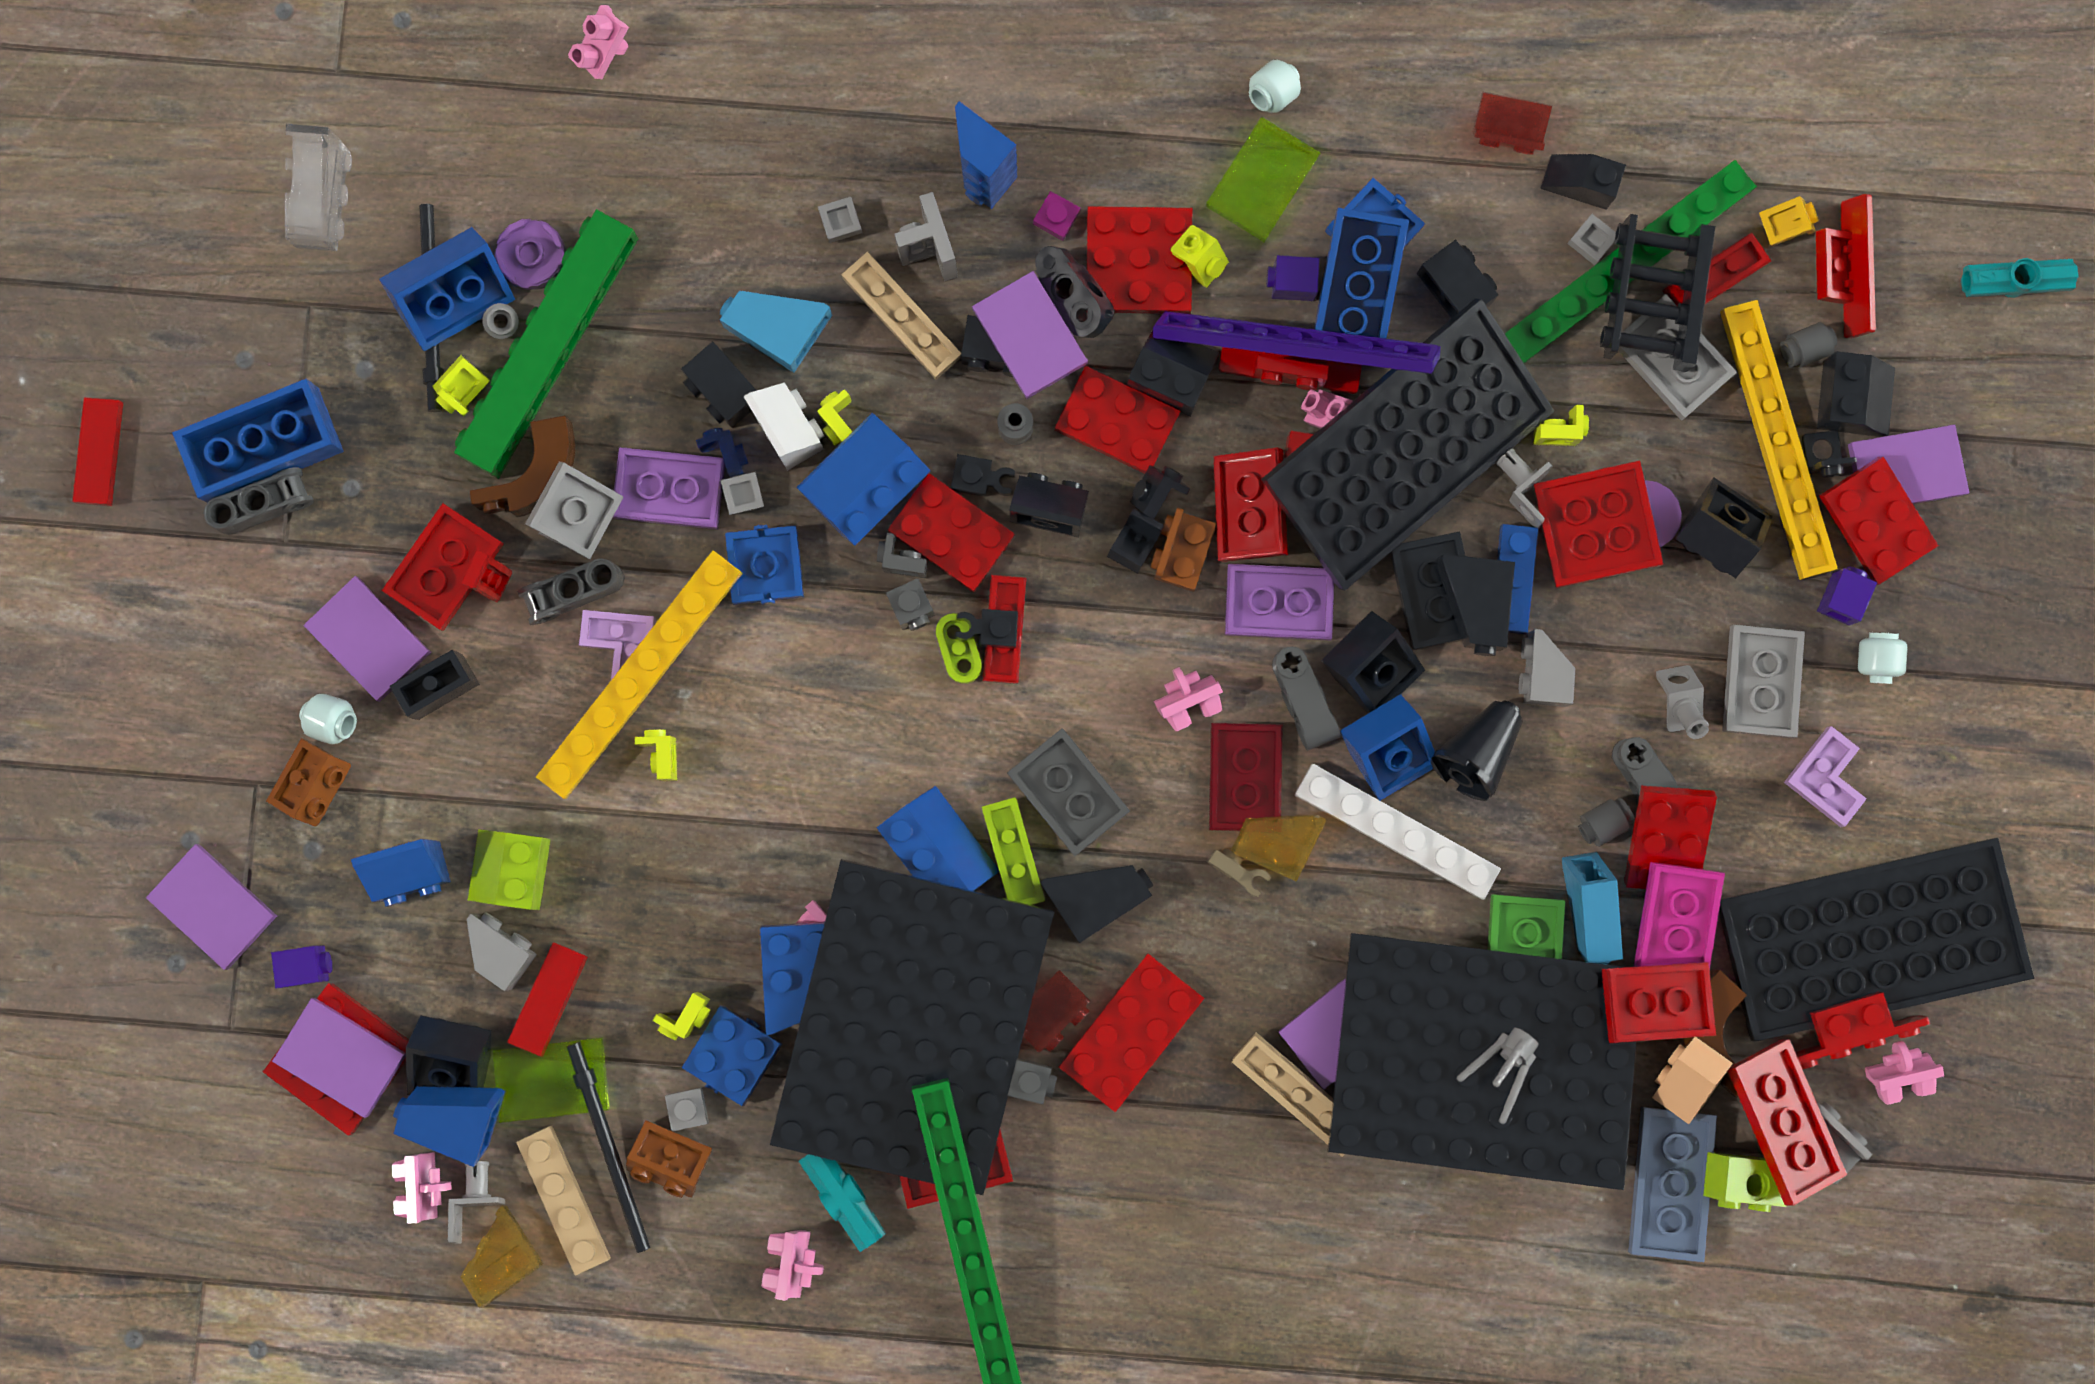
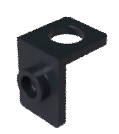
(1834, 464)

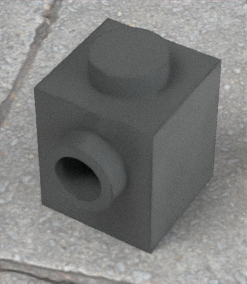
(911, 605)
(1032, 1081)

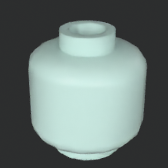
(1274, 86)
(1882, 657)
(328, 719)

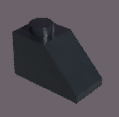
(1584, 178)

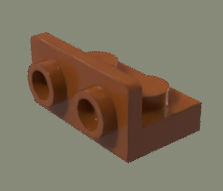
(1184, 550)
(308, 783)
(667, 1160)

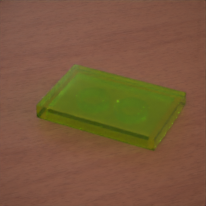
(1263, 179)
(545, 1084)

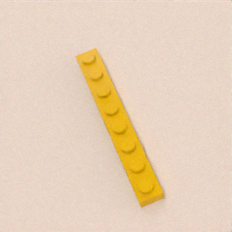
(1778, 440)
(639, 675)

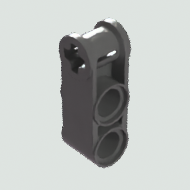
(282, 493)
(548, 599)
(1305, 700)
(1646, 767)

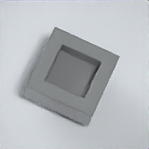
(840, 219)
(1593, 239)
(742, 493)
(686, 1109)

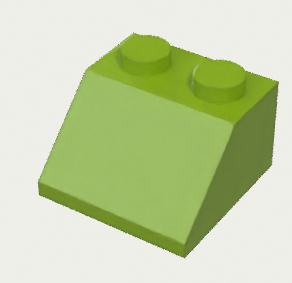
(509, 869)

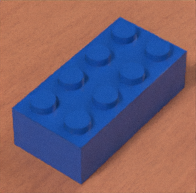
(1361, 273)
(258, 440)

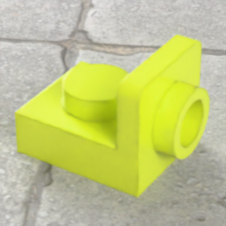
(1559, 434)
(665, 758)

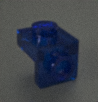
(733, 454)

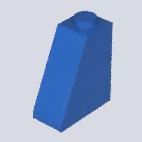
(450, 1120)

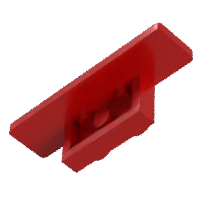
(1847, 266)
(1300, 371)
(1855, 1024)

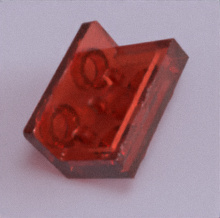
(1511, 122)
(1052, 1010)

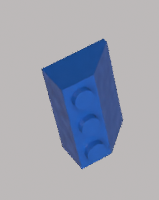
(985, 156)
(447, 288)
(863, 479)
(937, 843)

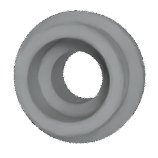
(508, 312)

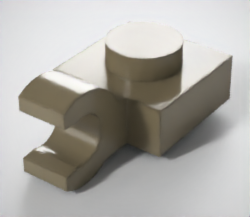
(1229, 865)

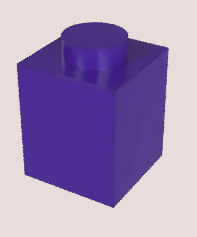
(1293, 278)
(1847, 595)
(301, 966)

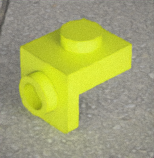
(1201, 254)
(459, 386)
(835, 428)
(692, 1015)

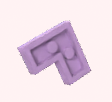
(614, 632)
(1818, 777)

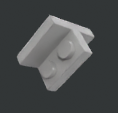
(927, 240)
(574, 510)

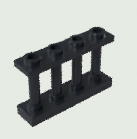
(1691, 280)

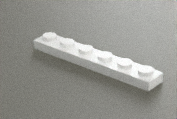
(1397, 831)

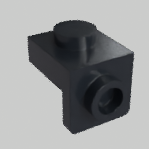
(1154, 488)
(1135, 541)

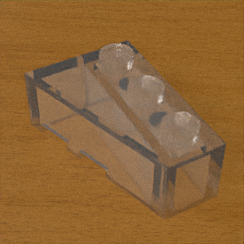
(317, 188)

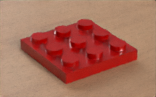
(1134, 258)
(1598, 524)
(327, 1107)

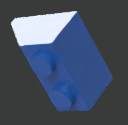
(1390, 746)
(403, 871)

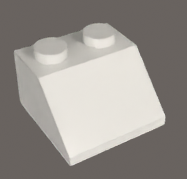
(785, 424)

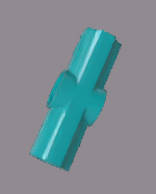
(2037, 275)
(843, 1200)

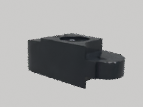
(1056, 274)

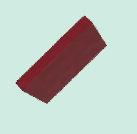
(1244, 774)

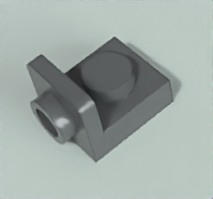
(906, 563)

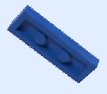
(1519, 546)

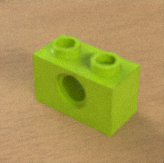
(1740, 1180)

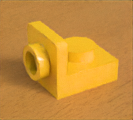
(1789, 220)

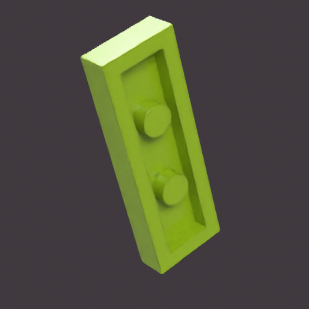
(1013, 852)

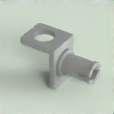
(1524, 478)
(1684, 702)
(475, 1195)

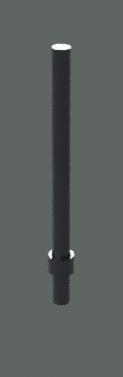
(433, 370)
(585, 1080)

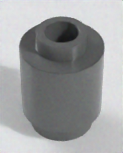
(1808, 345)
(1015, 434)
(1606, 822)

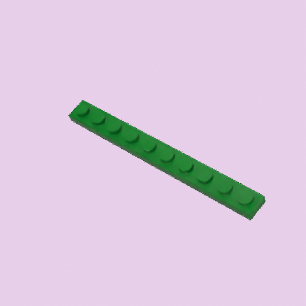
(1593, 286)
(966, 1232)

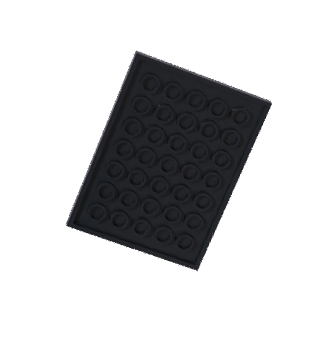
(902, 994)
(1428, 1012)

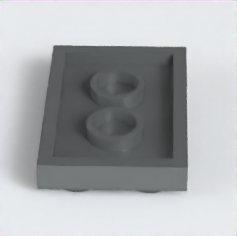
(1068, 792)

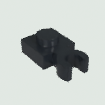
(975, 475)
(995, 628)

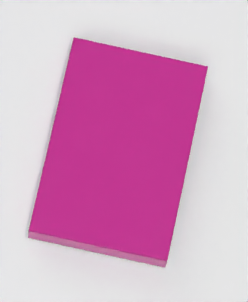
(1679, 915)

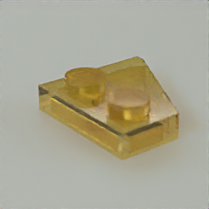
(1279, 842)
(500, 1260)

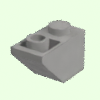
(1548, 673)
(496, 953)

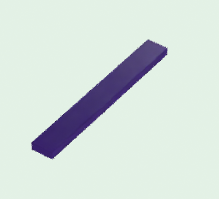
(1298, 342)

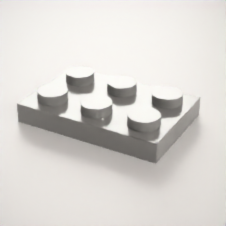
(1678, 389)
(1763, 681)

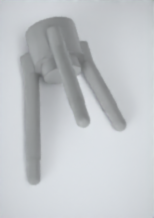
(1517, 1049)

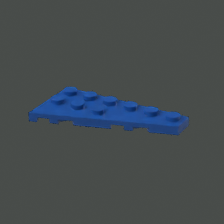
(787, 969)

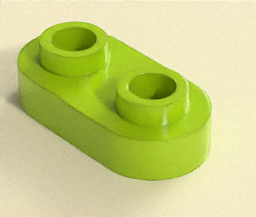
(956, 651)

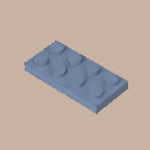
(1669, 1182)

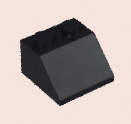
(1173, 372)
(1856, 394)
(1048, 504)
(1725, 528)
(1373, 663)
(447, 1055)

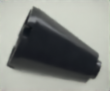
(1480, 751)

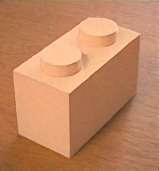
(1690, 1079)

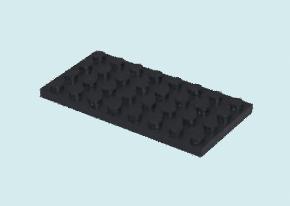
(1408, 446)
(1895, 927)

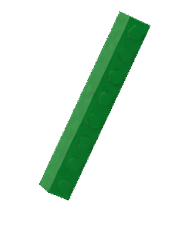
(546, 343)

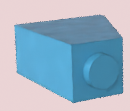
(776, 324)
(1593, 907)

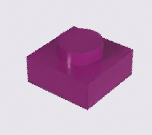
(1056, 216)

